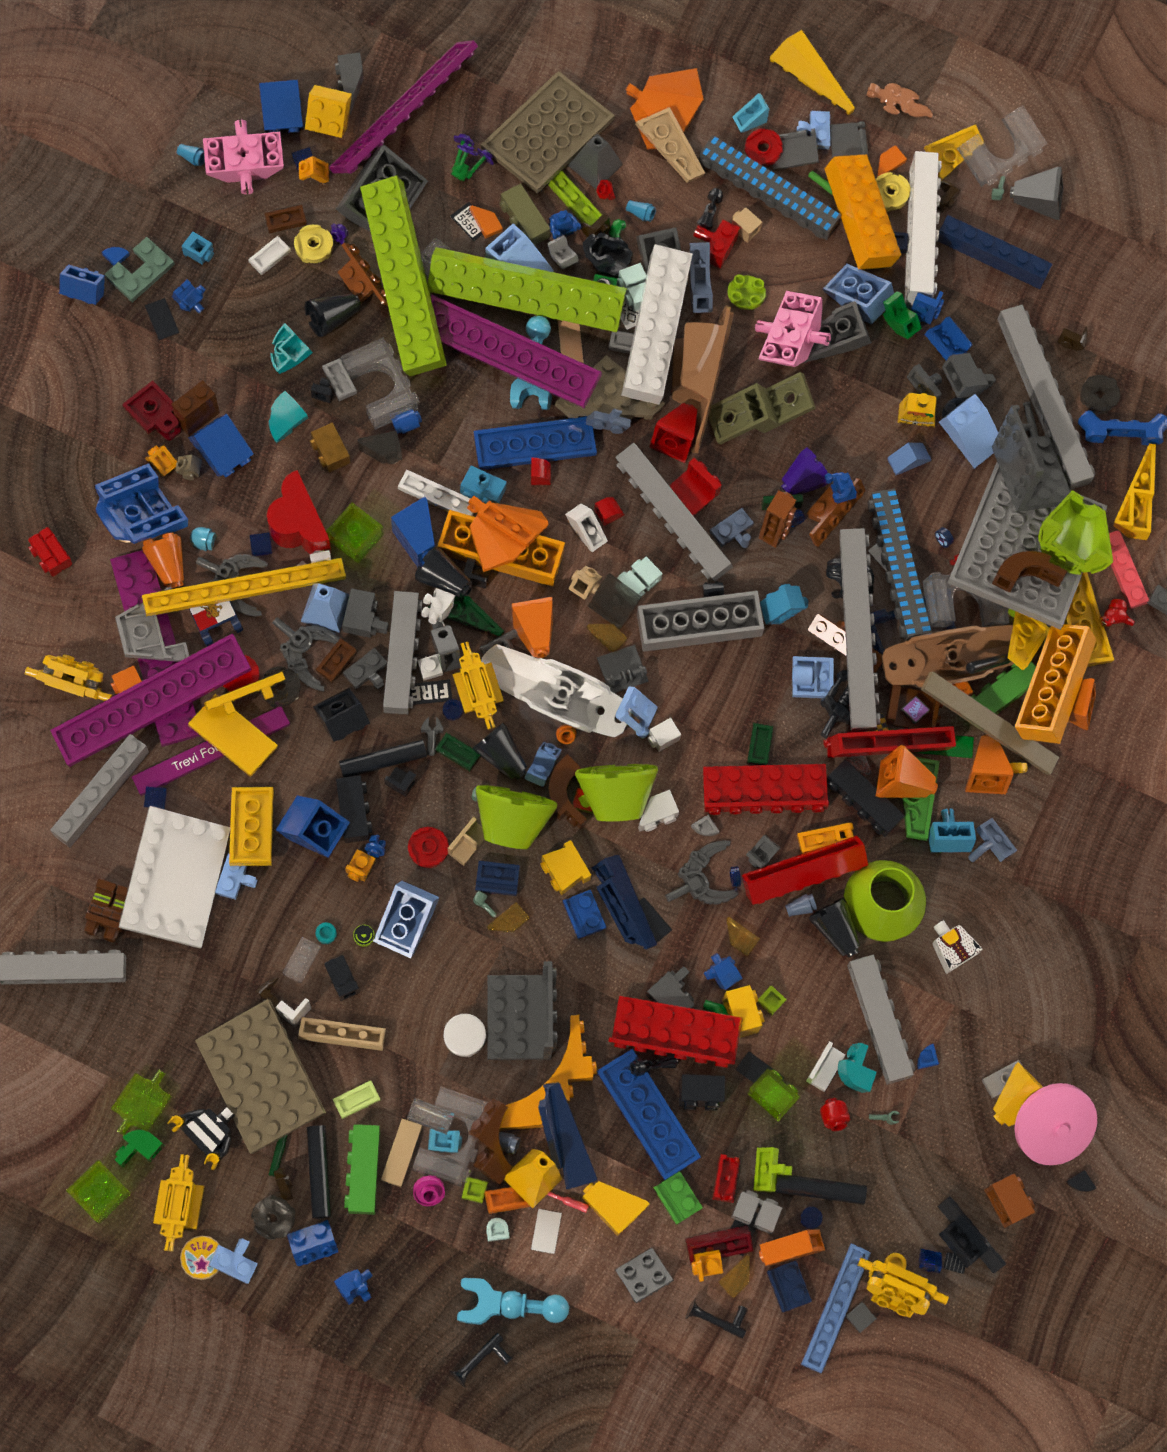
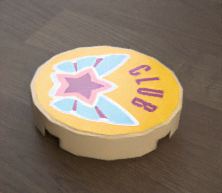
(196, 1257)

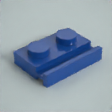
(584, 914)

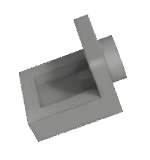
(562, 253)

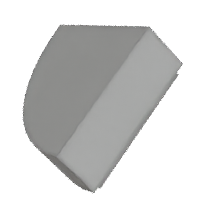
(705, 826)

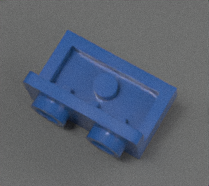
(927, 307)
(948, 338)
(312, 1243)

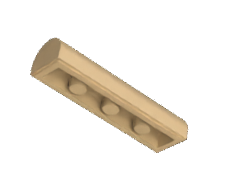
(342, 1033)

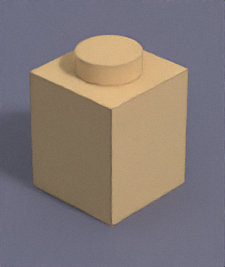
(748, 224)

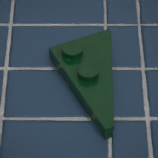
(470, 614)

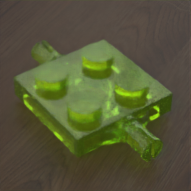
(141, 1102)

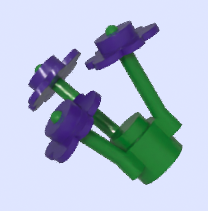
(460, 169)

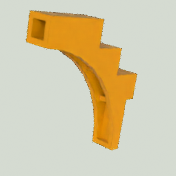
(573, 1068)

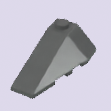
(846, 331)

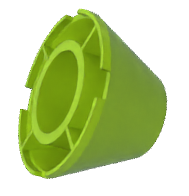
(617, 791)
(512, 816)
(874, 920)

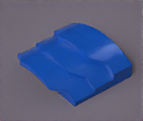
(136, 507)

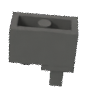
(965, 376)
(360, 615)
(669, 990)

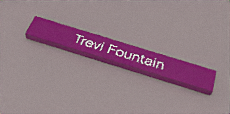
(201, 755)

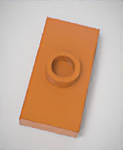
(504, 1200)

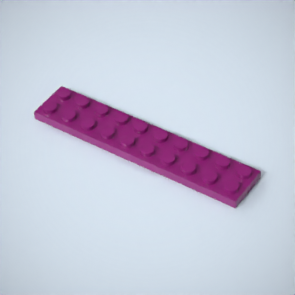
(401, 109)
(515, 354)
(135, 578)
(150, 700)

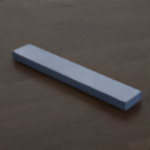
(835, 1309)

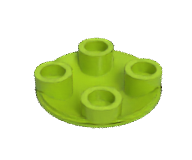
(746, 292)

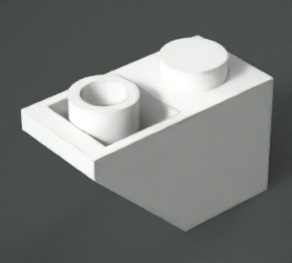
(659, 810)

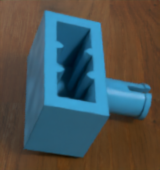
(483, 486)
(783, 604)
(951, 835)

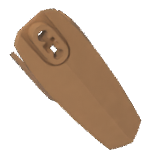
(697, 367)
(945, 654)

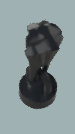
(706, 219)
(638, 1068)

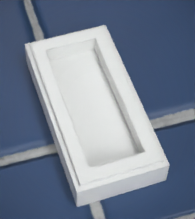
(269, 255)

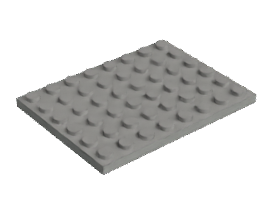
(995, 536)

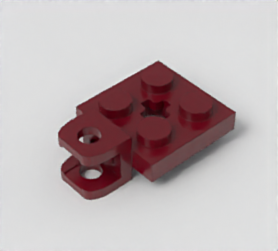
(160, 418)

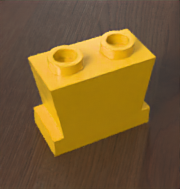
(565, 868)

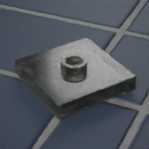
(614, 601)

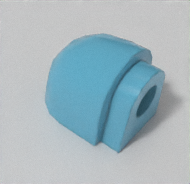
(203, 538)

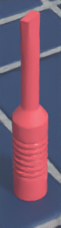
(570, 1202)

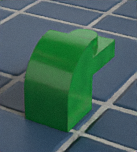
(900, 318)
(141, 1142)

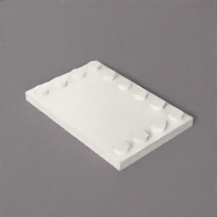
(174, 877)

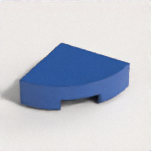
(115, 255)
(927, 1058)

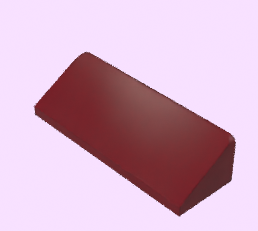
(728, 1242)

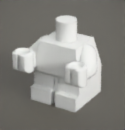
(441, 605)

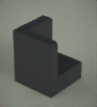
(476, 574)
(401, 781)

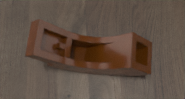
(1028, 564)
(559, 782)

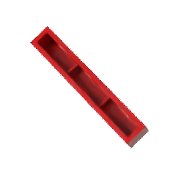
(887, 741)
(805, 870)

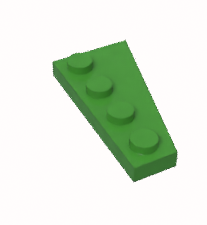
(919, 810)

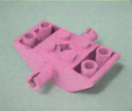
(243, 156)
(793, 330)

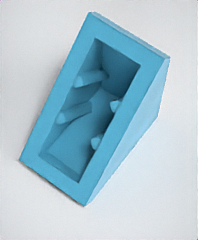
(752, 114)

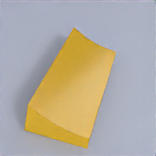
(1085, 612)

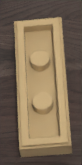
(401, 1153)

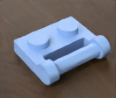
(640, 707)

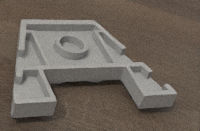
(143, 638)

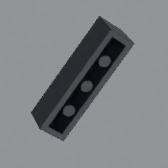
(862, 796)

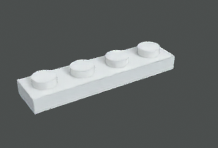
(435, 493)

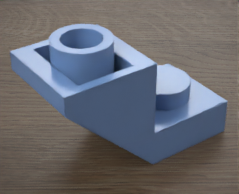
(543, 764)

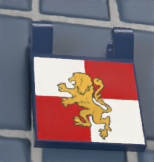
(212, 616)

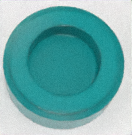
(326, 933)

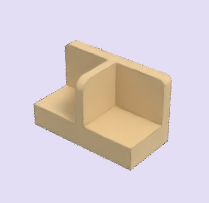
(467, 842)

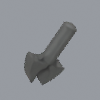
(431, 744)

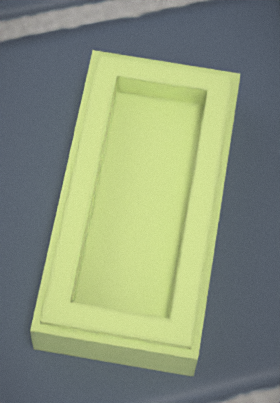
(356, 1099)

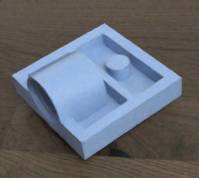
(811, 676)

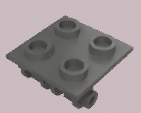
(623, 669)
(644, 1275)

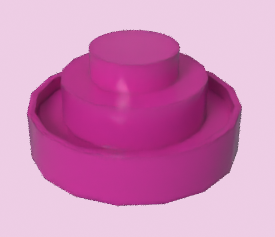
(428, 1190)

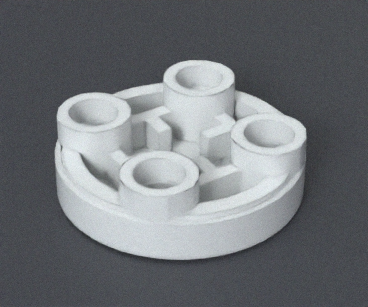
(464, 1035)

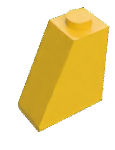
(613, 1205)

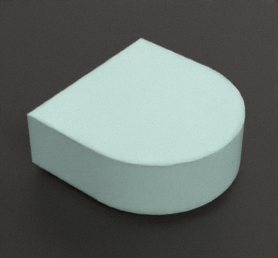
(497, 1230)

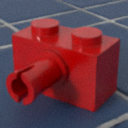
(720, 241)

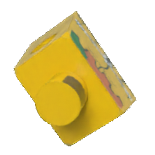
(918, 410)

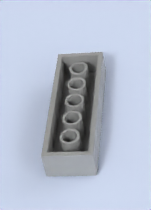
(700, 621)

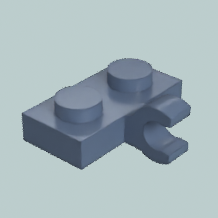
(608, 421)

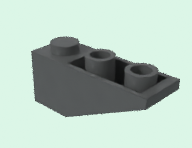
(351, 75)

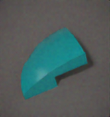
(288, 350)
(285, 416)

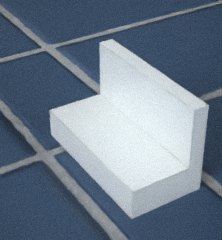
(291, 1016)
(825, 1067)

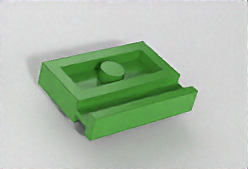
(677, 1198)

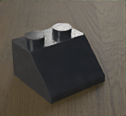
(341, 715)

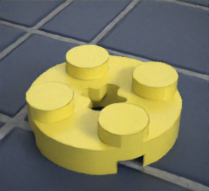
(896, 183)
(313, 254)

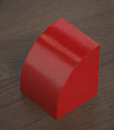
(540, 472)
(608, 510)

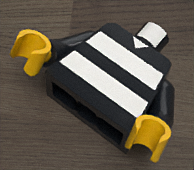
(207, 1132)

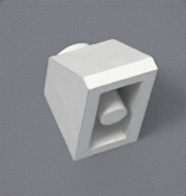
(586, 527)

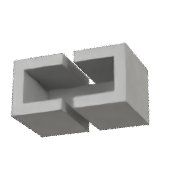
(767, 1214)

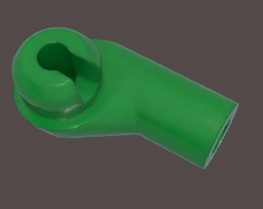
(616, 228)
(714, 1007)

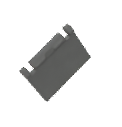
(848, 140)
(797, 150)

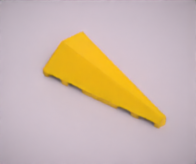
(804, 62)
(1136, 510)

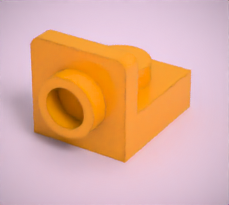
(315, 169)
(161, 459)
(360, 866)
(707, 1264)

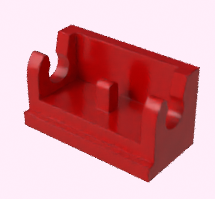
(726, 1179)

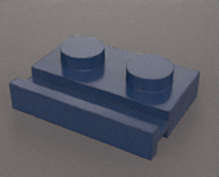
(497, 878)
(788, 1286)

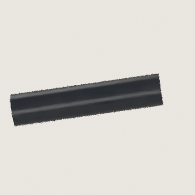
(383, 758)
(318, 1172)
(821, 1189)

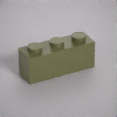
(524, 214)

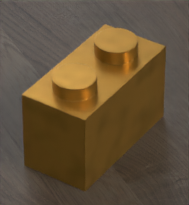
(330, 448)

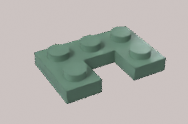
(154, 267)

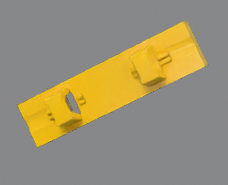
(263, 685)

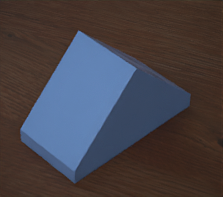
(908, 457)

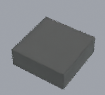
(860, 1317)

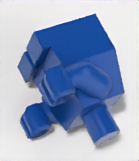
(563, 224)
(189, 297)
(842, 486)
(723, 971)
(354, 1284)

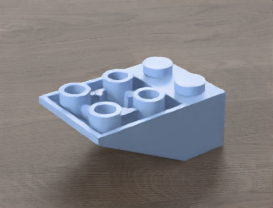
(517, 249)

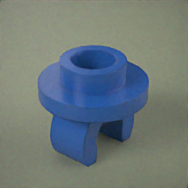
(374, 847)

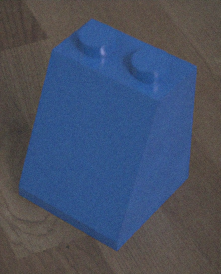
(281, 106)
(222, 446)
(414, 530)
(313, 825)

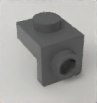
(763, 852)

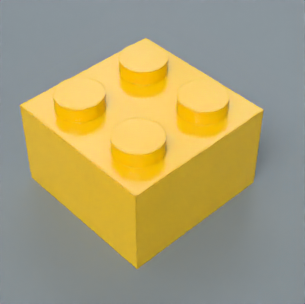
(328, 111)
(742, 1003)

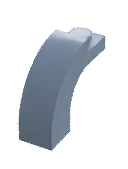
(699, 278)

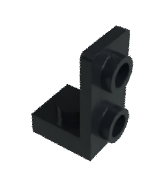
(342, 978)

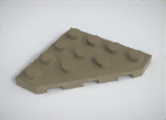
(608, 396)

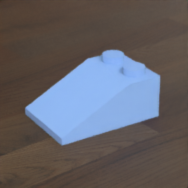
(971, 430)

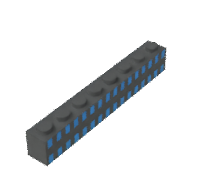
(769, 188)
(899, 564)

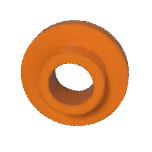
(566, 739)

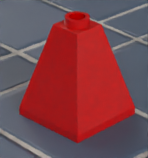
(675, 432)

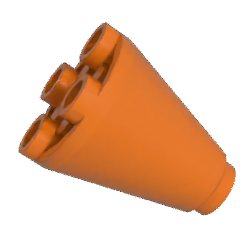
(166, 559)

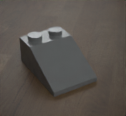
(665, 238)

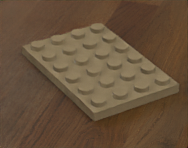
(547, 132)
(260, 1076)

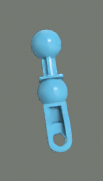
(538, 329)
(510, 1304)

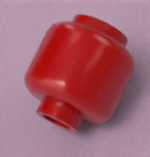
(835, 1114)

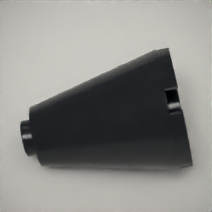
(331, 312)
(443, 573)
(502, 753)
(837, 927)

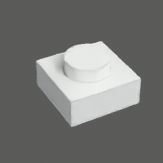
(319, 556)
(430, 667)

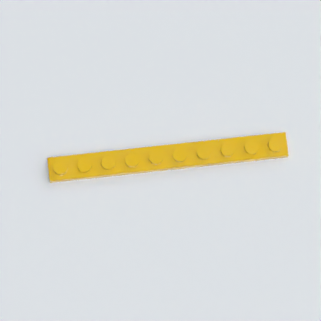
(243, 587)

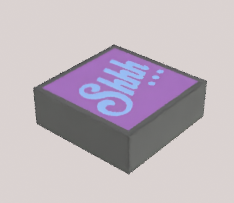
(915, 710)

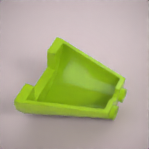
(1076, 536)

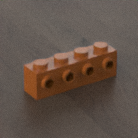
(778, 518)

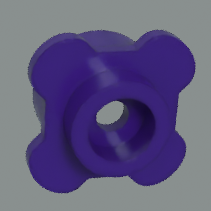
(339, 233)

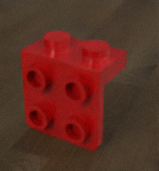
(696, 486)

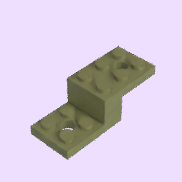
(761, 408)

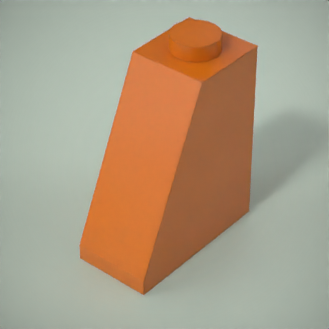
(791, 1247)

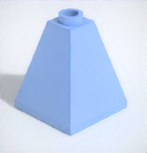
(325, 607)

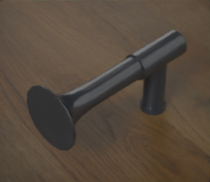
(733, 1328)
(491, 1345)

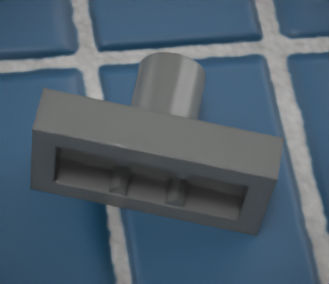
(925, 383)

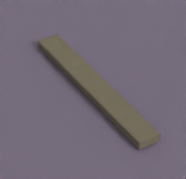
(989, 722)

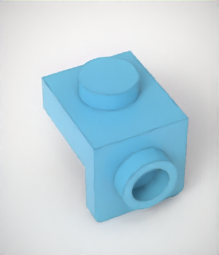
(444, 1143)

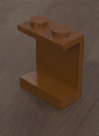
(900, 697)

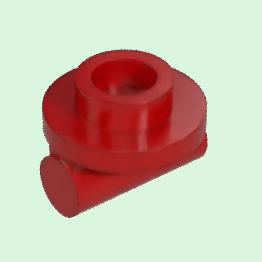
(605, 190)

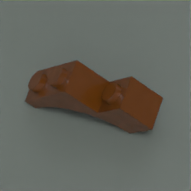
(486, 1132)

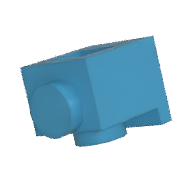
(197, 243)

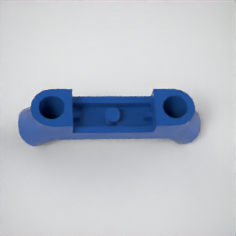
(1097, 430)

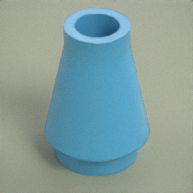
(192, 154)
(642, 210)

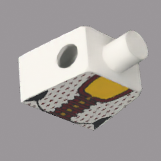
(954, 946)

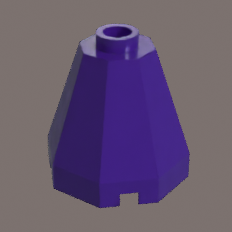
(804, 474)

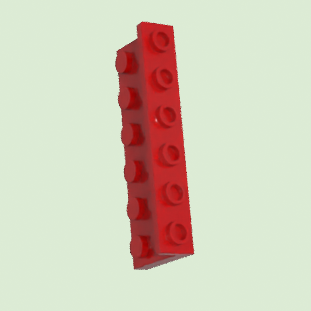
(765, 788)
(676, 1031)

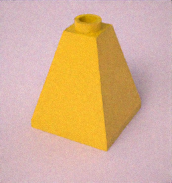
(1015, 1092)
(533, 1177)

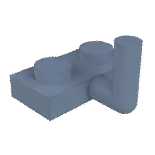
(732, 528)
(994, 840)

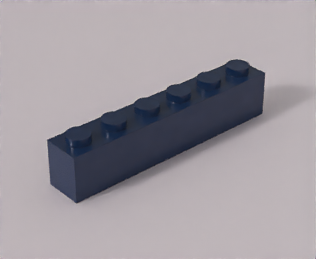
(994, 252)

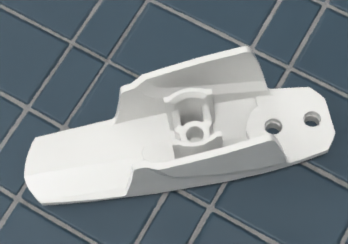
(557, 690)

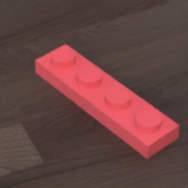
(1126, 572)

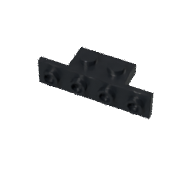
(966, 1239)

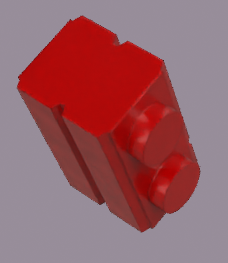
(50, 552)

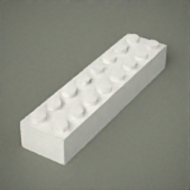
(922, 226)
(656, 324)

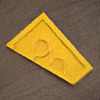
(948, 151)
(1025, 639)

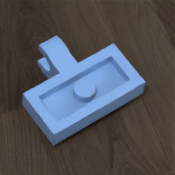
(821, 122)
(231, 880)
(233, 1262)

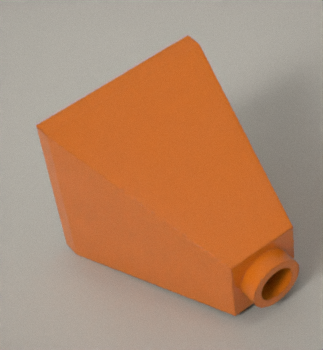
(534, 625)
(1084, 704)
(990, 768)
(904, 776)

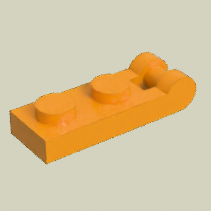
(822, 837)

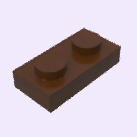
(285, 219)
(336, 660)

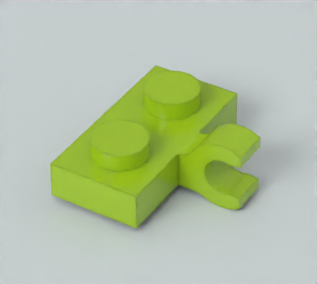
(767, 1169)

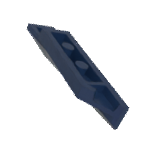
(622, 902)
(564, 1138)

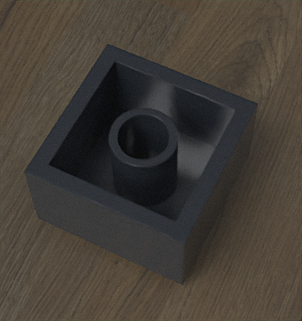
(701, 1091)

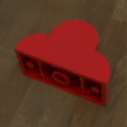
(294, 518)

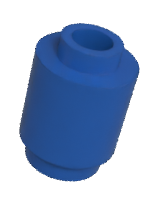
(406, 421)

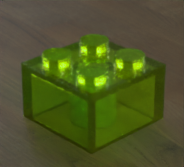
(355, 532)
(774, 1094)
(98, 1192)

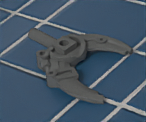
(230, 569)
(300, 643)
(697, 882)

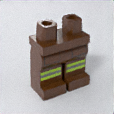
(106, 910)

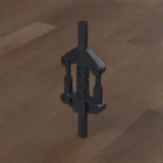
(836, 710)

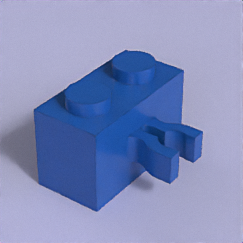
(82, 284)

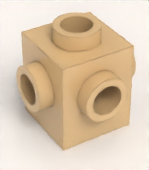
(585, 582)

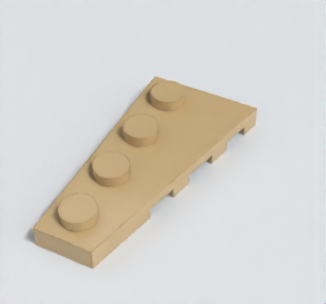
(668, 138)

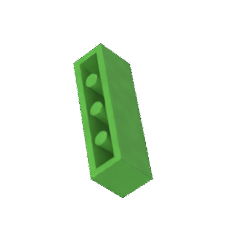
(1006, 688)
(363, 1169)

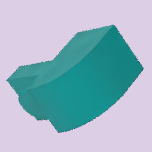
(852, 1071)

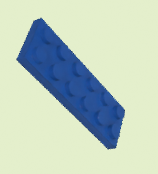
(540, 440)
(649, 1116)

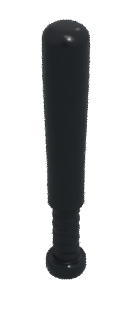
(987, 663)

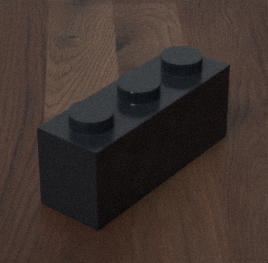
(354, 808)

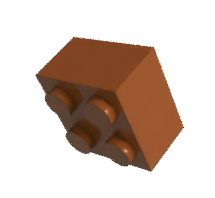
(1010, 1200)

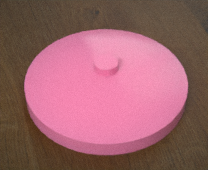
(1055, 1124)

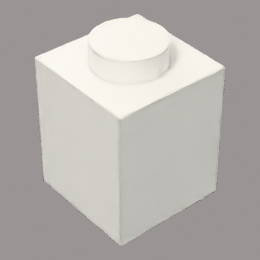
(664, 735)

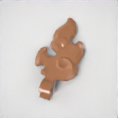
(893, 95)

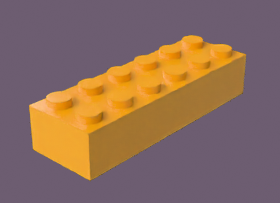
(862, 211)
(536, 563)
(1055, 683)

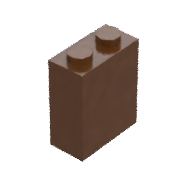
(195, 408)

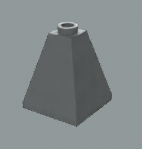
(596, 161)
(1040, 192)

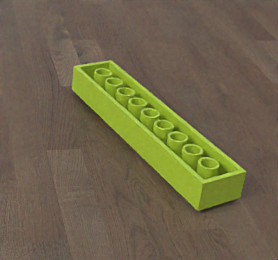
(403, 276)
(526, 289)

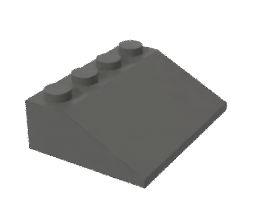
(380, 166)

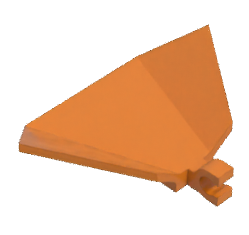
(675, 90)
(503, 531)

